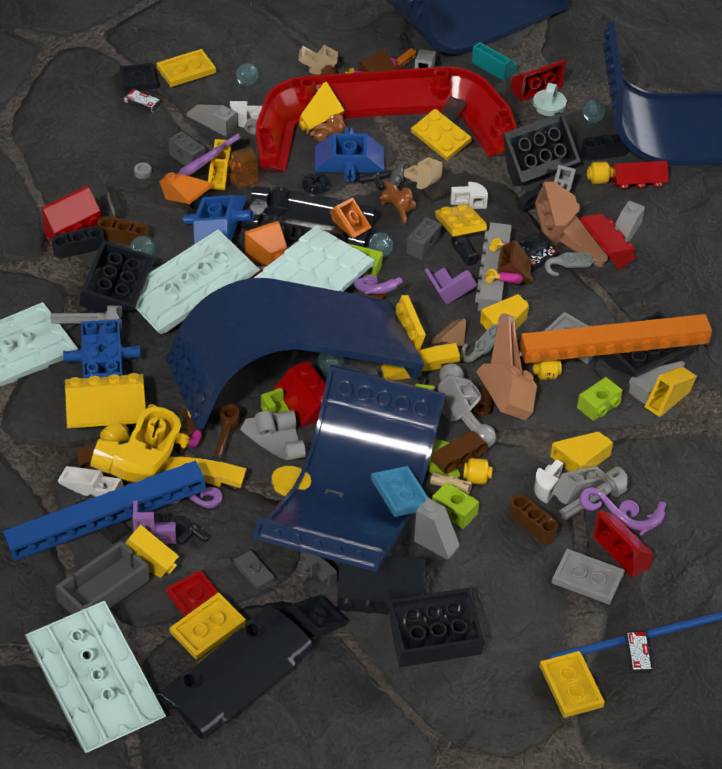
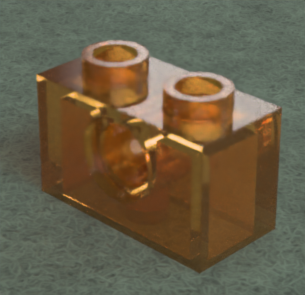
(244, 168)

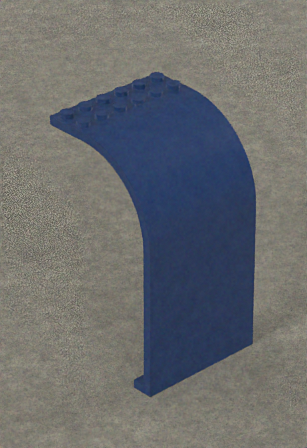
(461, 24)
(663, 125)
(274, 316)
(361, 430)

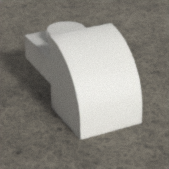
(244, 112)
(473, 194)
(547, 480)

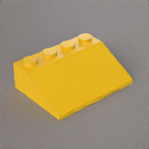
(104, 400)

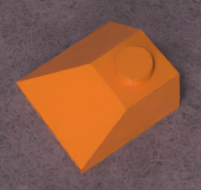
(183, 188)
(350, 218)
(265, 243)

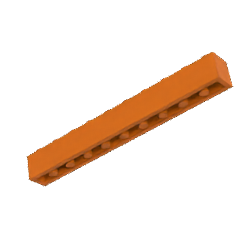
(615, 338)

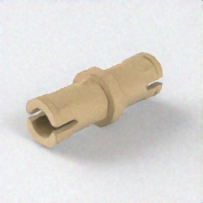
(440, 480)

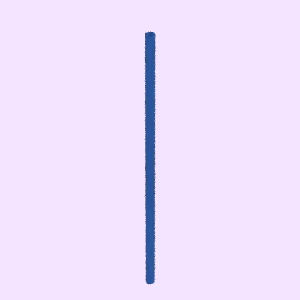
(650, 633)

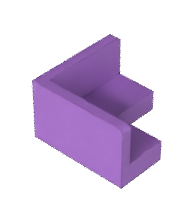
(451, 288)
(161, 530)

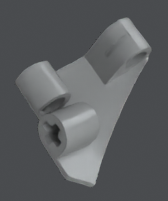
(275, 434)

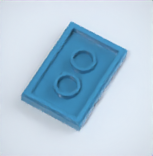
(399, 490)

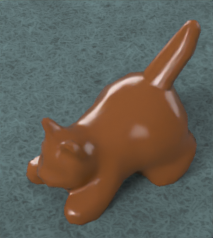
(334, 125)
(400, 200)

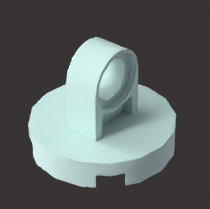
(549, 101)

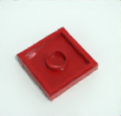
(191, 592)

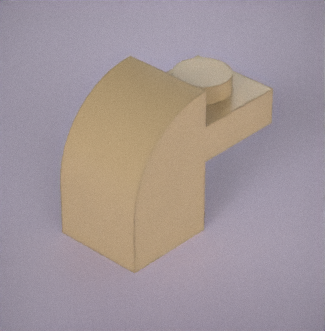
(318, 60)
(426, 173)

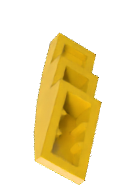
(220, 166)
(432, 357)
(213, 471)

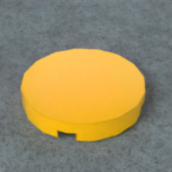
(285, 478)

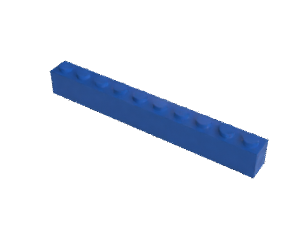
(104, 510)

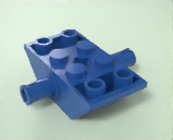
(349, 154)
(219, 214)
(101, 349)

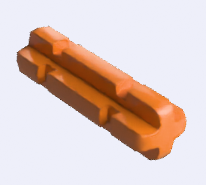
(405, 58)

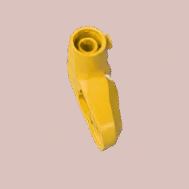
(146, 449)

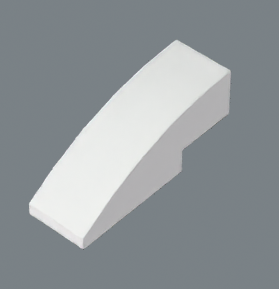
(88, 481)

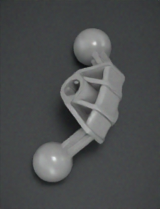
(460, 398)

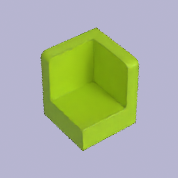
(273, 401)

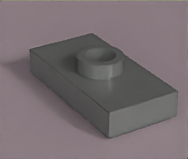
(254, 570)

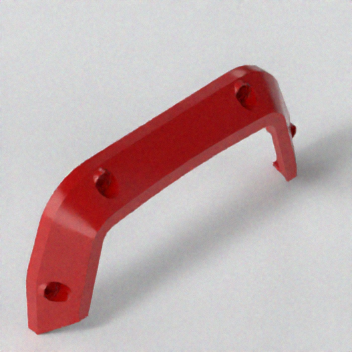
(383, 95)

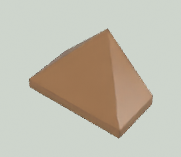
(451, 334)

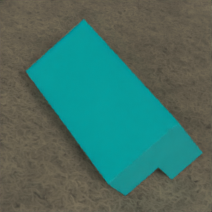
(493, 61)

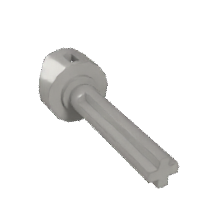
(112, 312)
(612, 485)

